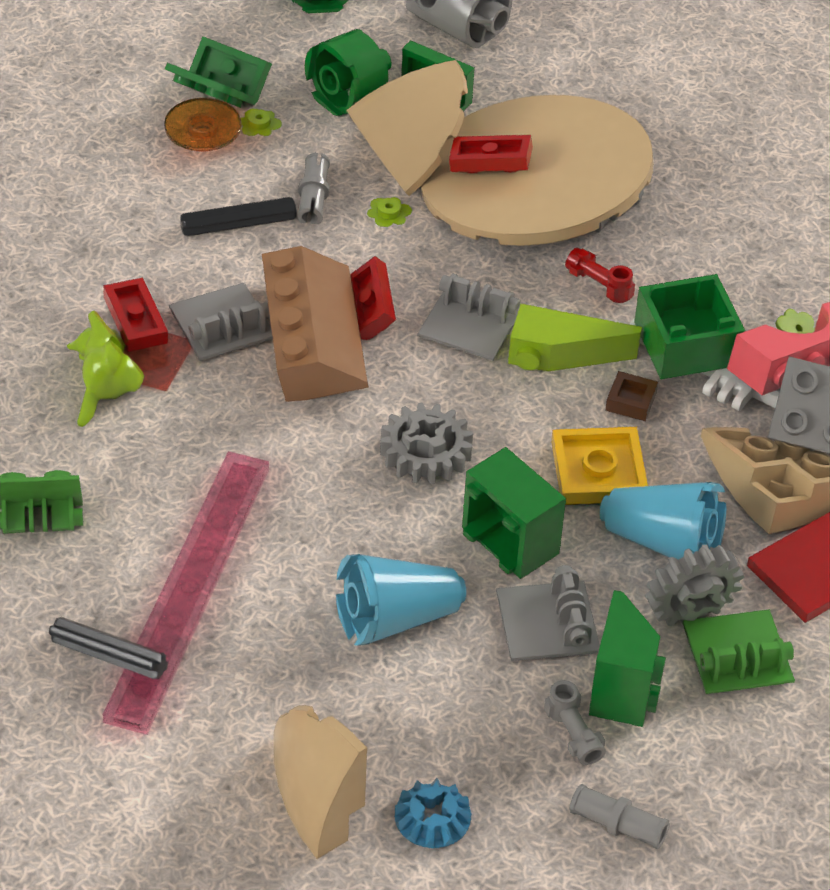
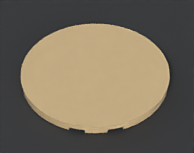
(581, 171)

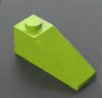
(566, 340)

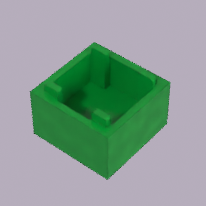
(687, 325)
(513, 513)

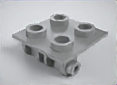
(471, 318)
(222, 321)
(803, 406)
(548, 618)

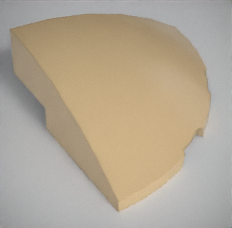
(412, 120)
(770, 479)
(319, 776)

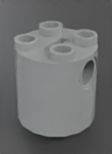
(466, 20)

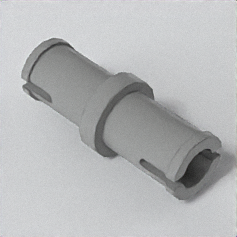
(313, 188)
(619, 816)

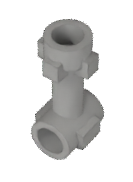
(562, 707)

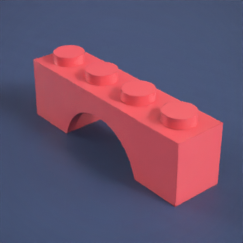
(763, 352)

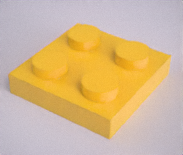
(596, 462)

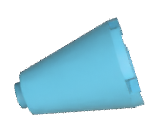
(667, 516)
(394, 596)

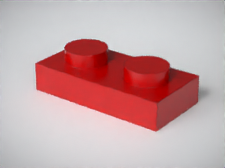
(490, 153)
(372, 298)
(135, 314)

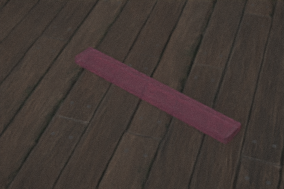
(188, 589)

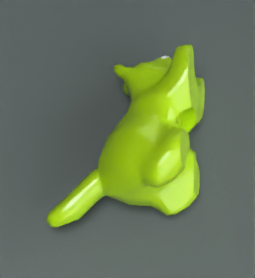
(105, 367)

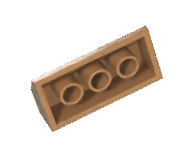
(313, 324)

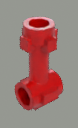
(617, 279)

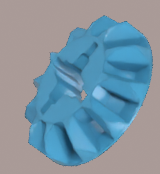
(437, 830)

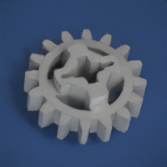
(426, 443)
(694, 585)

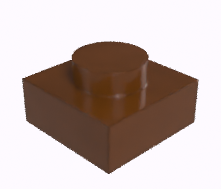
(631, 396)

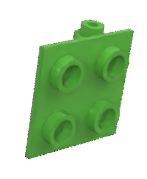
(54, 490)
(739, 651)

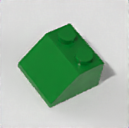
(626, 666)

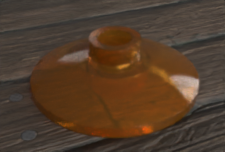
(202, 124)

